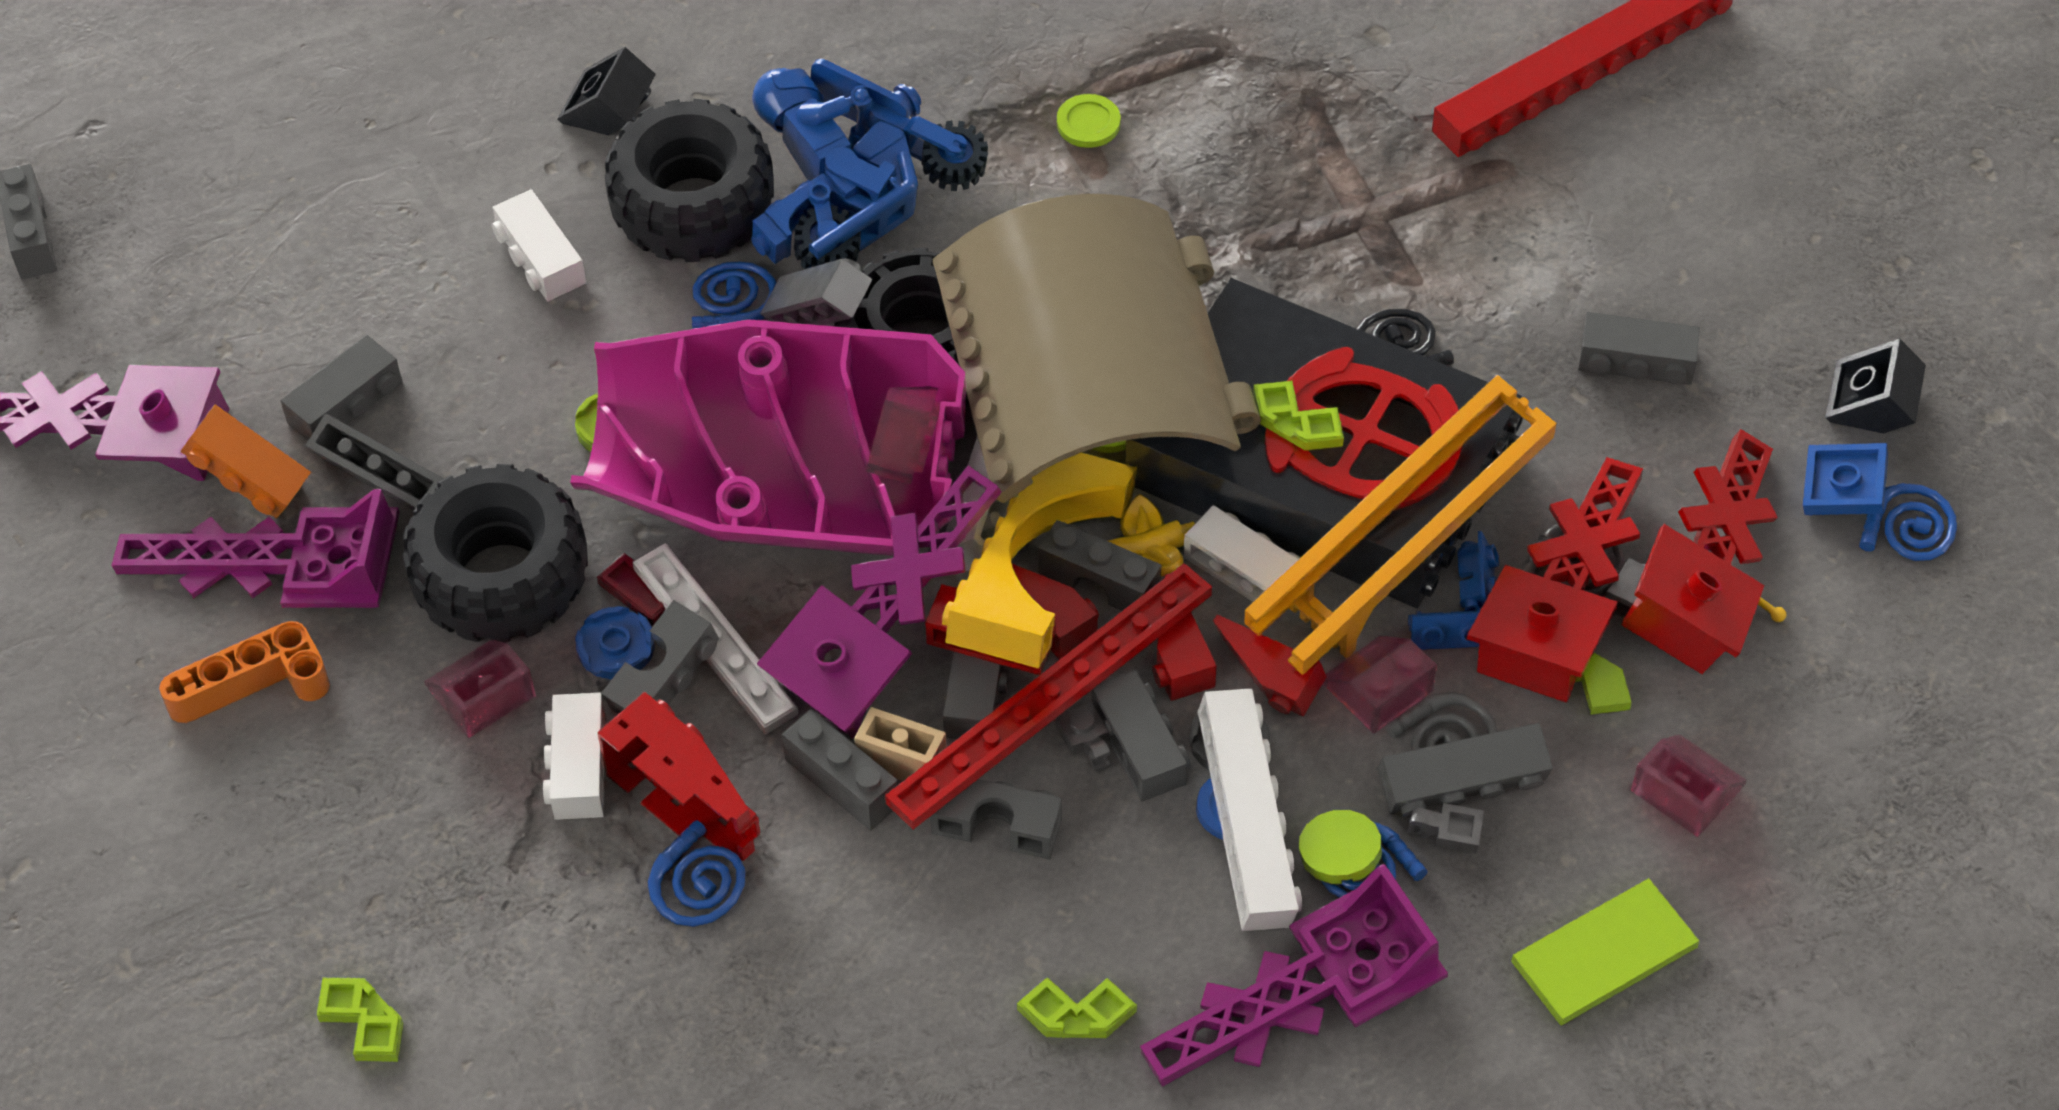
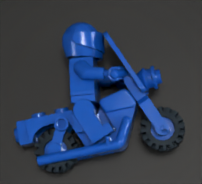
(858, 183)

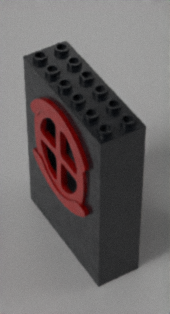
(1289, 491)

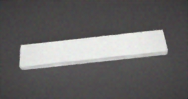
(732, 658)

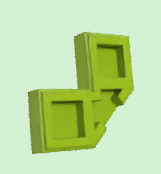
(1305, 429)
(1604, 686)
(357, 1002)
(1061, 1017)

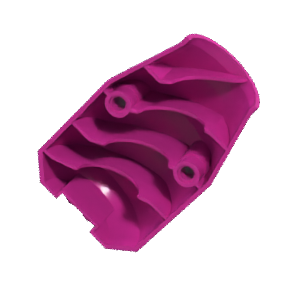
(769, 431)

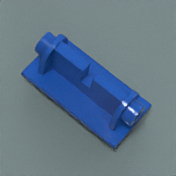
(1476, 561)
(1442, 629)

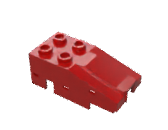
(681, 768)

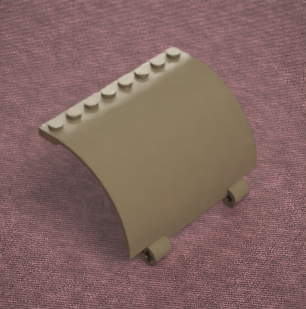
(1085, 334)

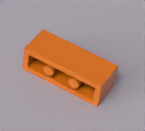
(245, 462)

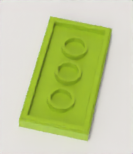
(1604, 951)

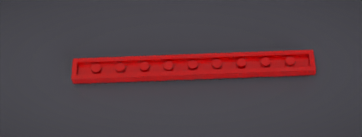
(1047, 696)

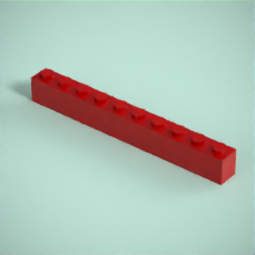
(1565, 68)

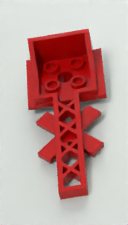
(1692, 597)
(1547, 631)

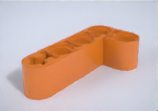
(195, 688)

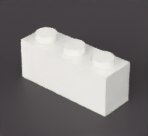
(538, 245)
(1236, 553)
(575, 756)

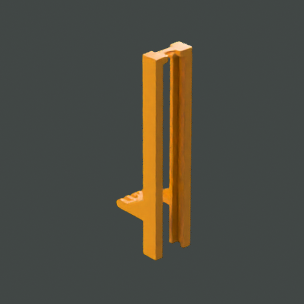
(1343, 626)

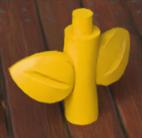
(1149, 535)

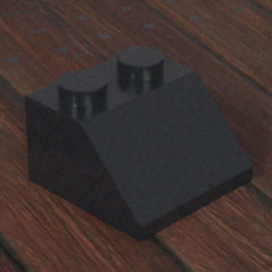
(608, 93)
(1877, 388)

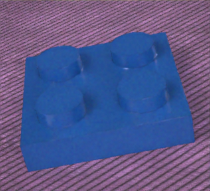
(1845, 479)

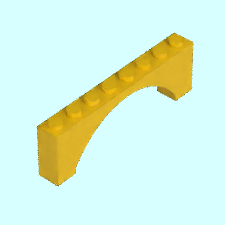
(991, 606)

